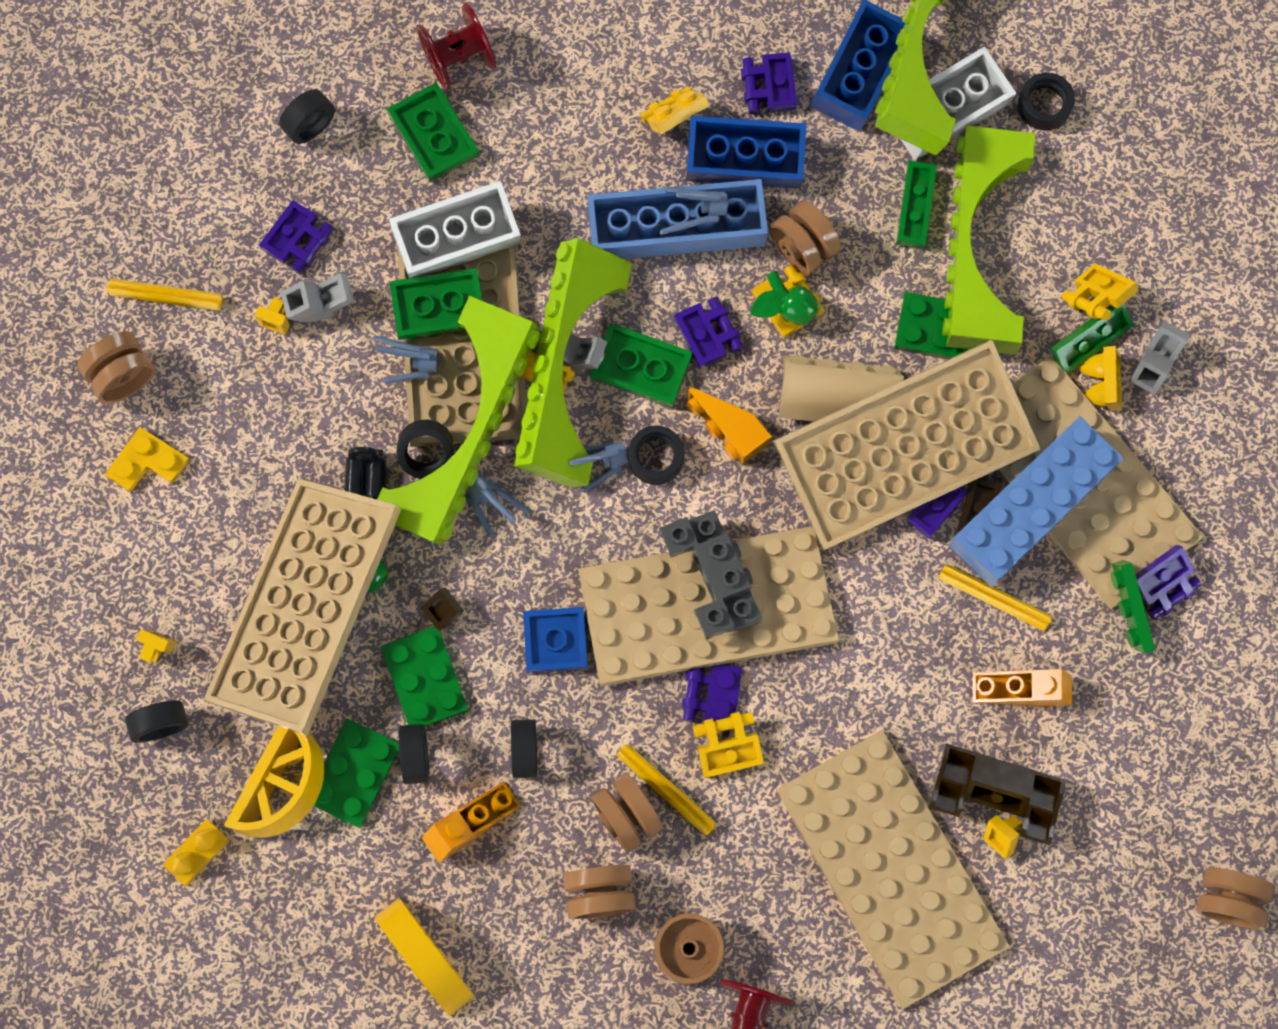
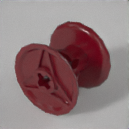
(456, 46)
(752, 1005)

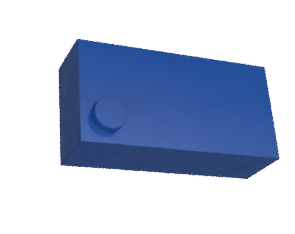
(859, 66)
(746, 150)

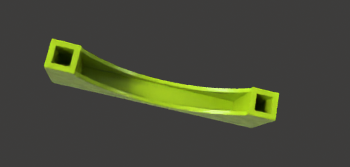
(909, 102)
(974, 311)
(502, 350)
(547, 435)

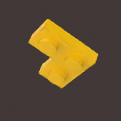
(144, 453)

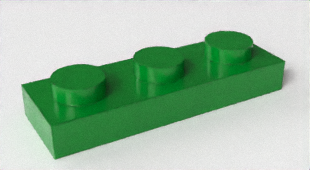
(916, 204)
(1091, 338)
(1132, 606)

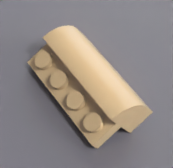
(824, 386)

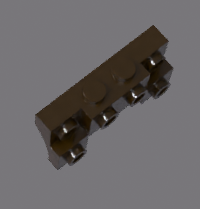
(1001, 787)

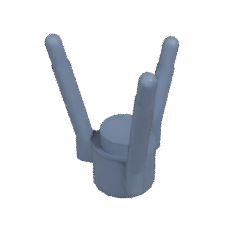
(712, 203)
(424, 358)
(610, 455)
(483, 492)

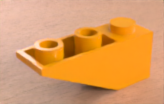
(736, 427)
(1023, 688)
(470, 822)

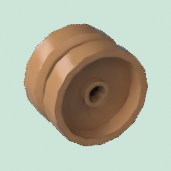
(805, 237)
(116, 367)
(622, 815)
(599, 898)
(1235, 898)
(679, 932)

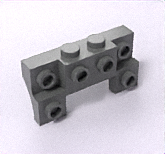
(721, 570)

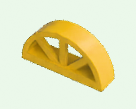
(267, 774)
(424, 957)

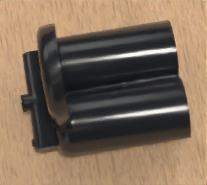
(365, 471)

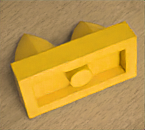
(1106, 366)
(196, 852)

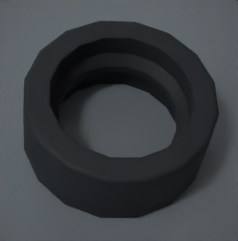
(1060, 86)
(306, 116)
(423, 428)
(662, 433)
(156, 721)
(524, 748)
(413, 754)

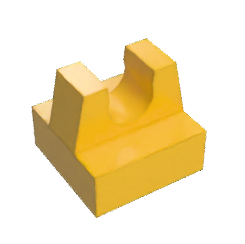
(273, 317)
(154, 644)
(1002, 835)

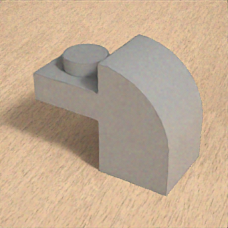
(317, 301)
(584, 353)
(1159, 357)

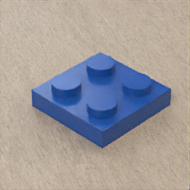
(555, 639)

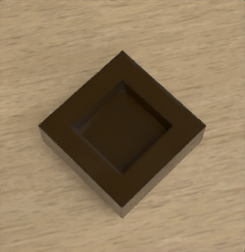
(442, 609)

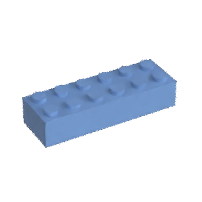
(632, 221)
(1035, 501)

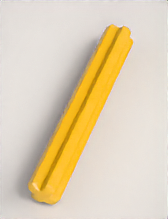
(165, 294)
(995, 597)
(666, 789)

